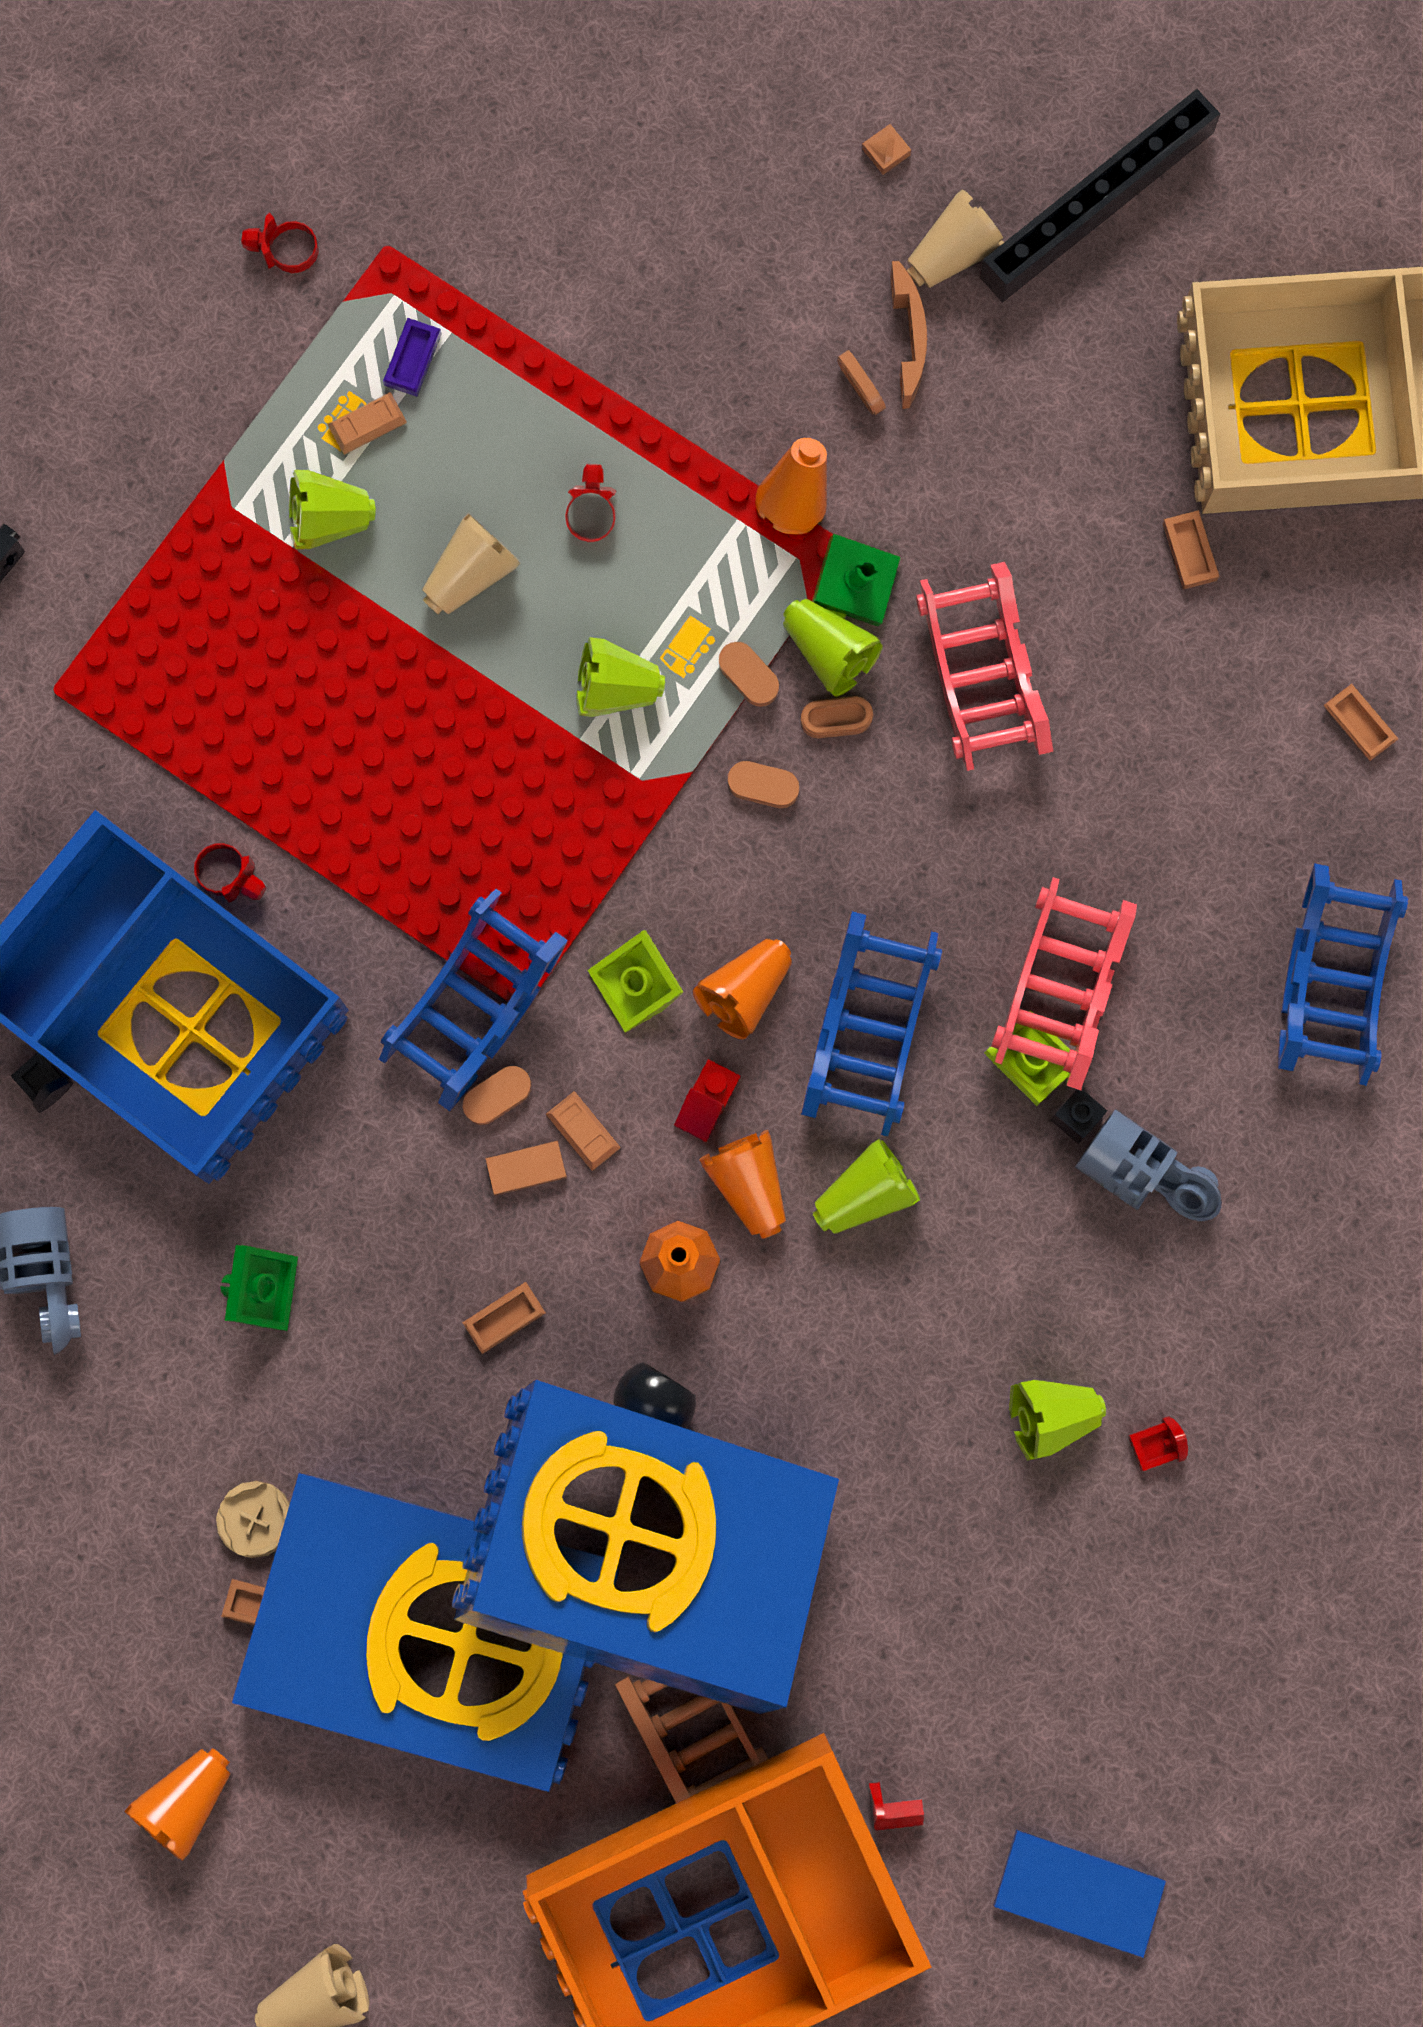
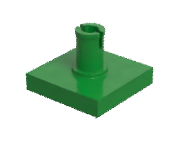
(856, 580)
(260, 1288)

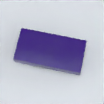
(412, 357)

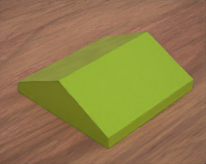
(635, 981)
(1030, 1074)

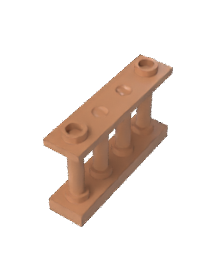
(673, 1763)

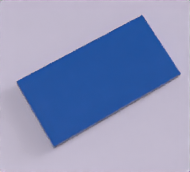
(1079, 1893)

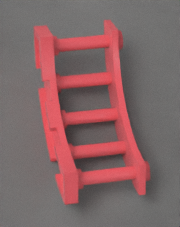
(1016, 667)
(1092, 1001)

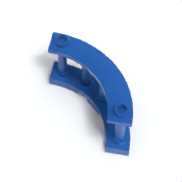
(1303, 971)
(505, 1017)
(839, 1018)

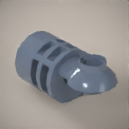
(1136, 1162)
(40, 1271)

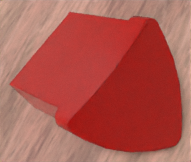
(1159, 1444)
(894, 1814)

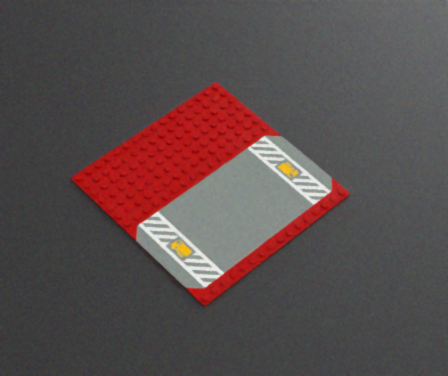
(446, 747)

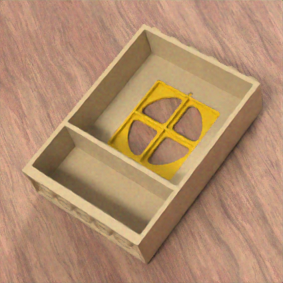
(1354, 320)

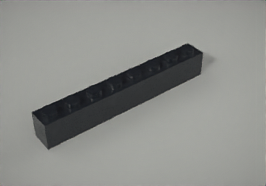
(1099, 195)

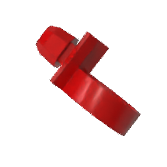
(255, 240)
(592, 476)
(245, 881)

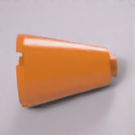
(796, 488)
(744, 987)
(749, 1182)
(182, 1802)

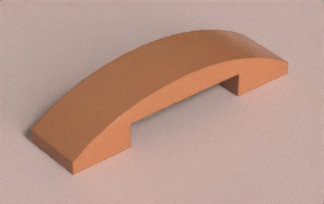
(907, 296)

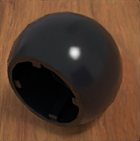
(655, 1395)

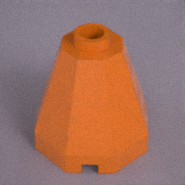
(684, 1278)

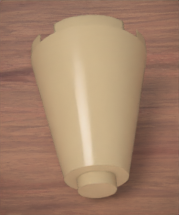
(954, 242)
(467, 567)
(317, 1995)

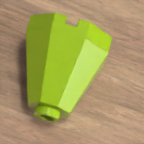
(326, 509)
(615, 680)
(1053, 1415)

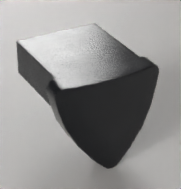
(41, 1082)

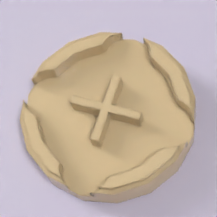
(252, 1518)

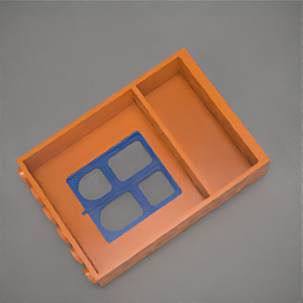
(800, 1869)

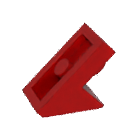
(707, 1100)

